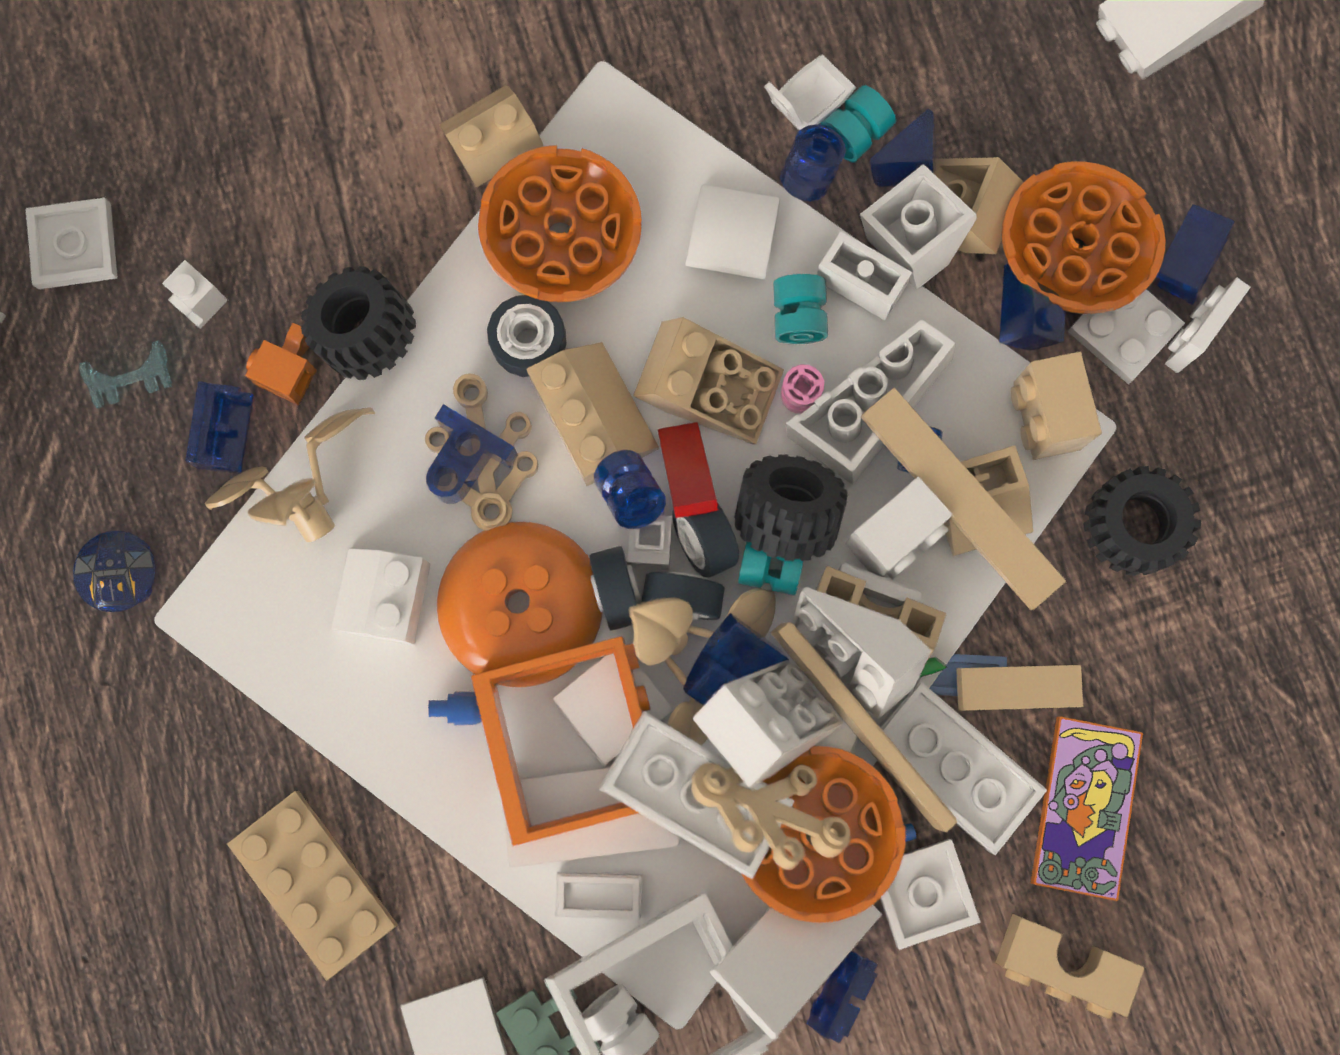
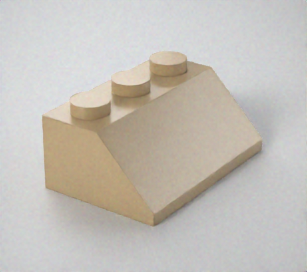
(590, 406)

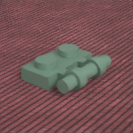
(532, 1028)

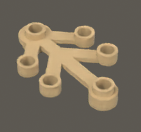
(488, 493)
(827, 835)

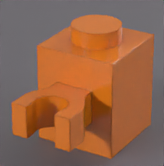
(282, 369)

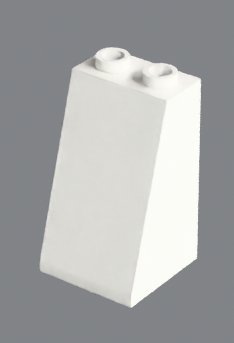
(1163, 30)

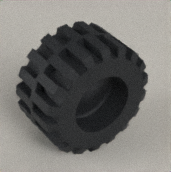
(341, 305)
(790, 507)
(1172, 509)

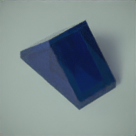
(906, 152)

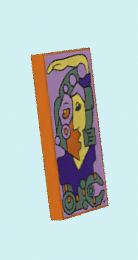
(1087, 808)

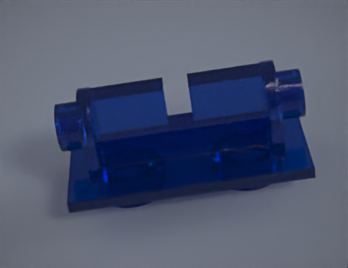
(831, 1011)

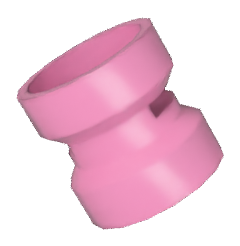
(801, 396)

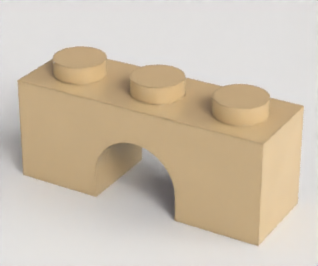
(917, 617)
(1104, 980)

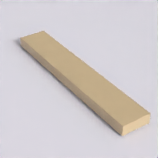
(972, 506)
(864, 726)

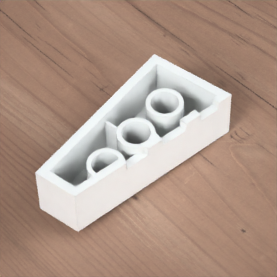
(834, 425)

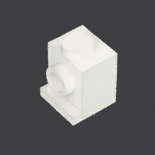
(194, 294)

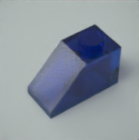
(1029, 316)

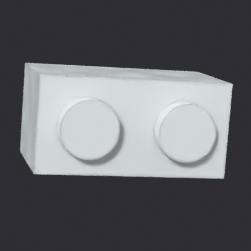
(863, 275)

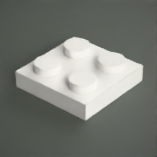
(71, 243)
(1206, 323)
(1129, 335)
(928, 896)

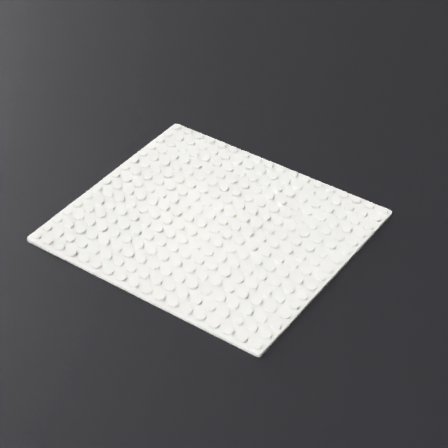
(268, 599)

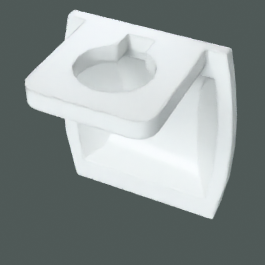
(812, 93)

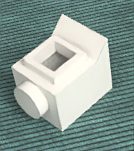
(651, 544)

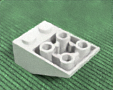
(864, 648)
(766, 720)

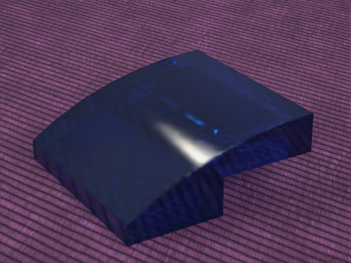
(728, 656)

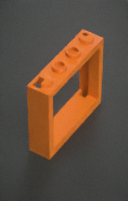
(500, 745)

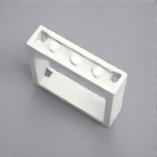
(695, 909)

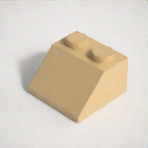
(491, 134)
(985, 188)

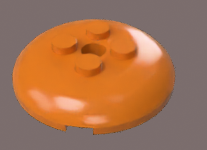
(554, 188)
(1104, 212)
(510, 561)
(844, 885)

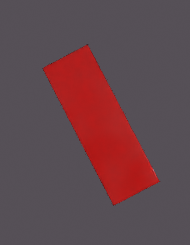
(687, 470)

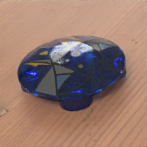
(114, 571)

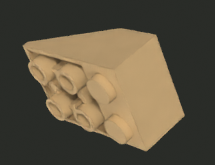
(708, 380)

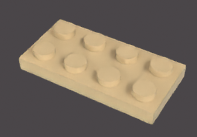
(312, 884)

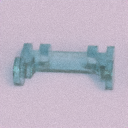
(99, 382)

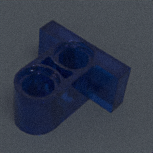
(465, 467)

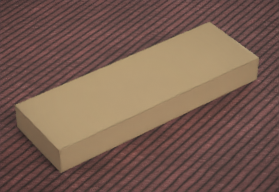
(1019, 687)

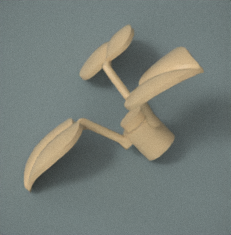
(294, 500)
(662, 631)

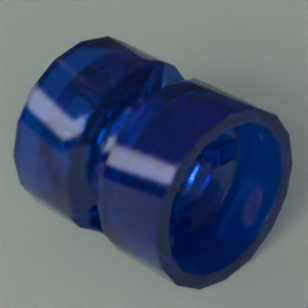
(812, 162)
(629, 489)

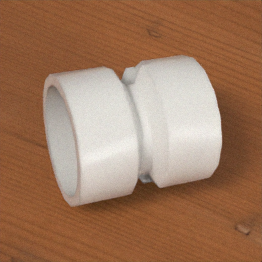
(617, 1025)

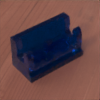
(1194, 253)
(219, 428)

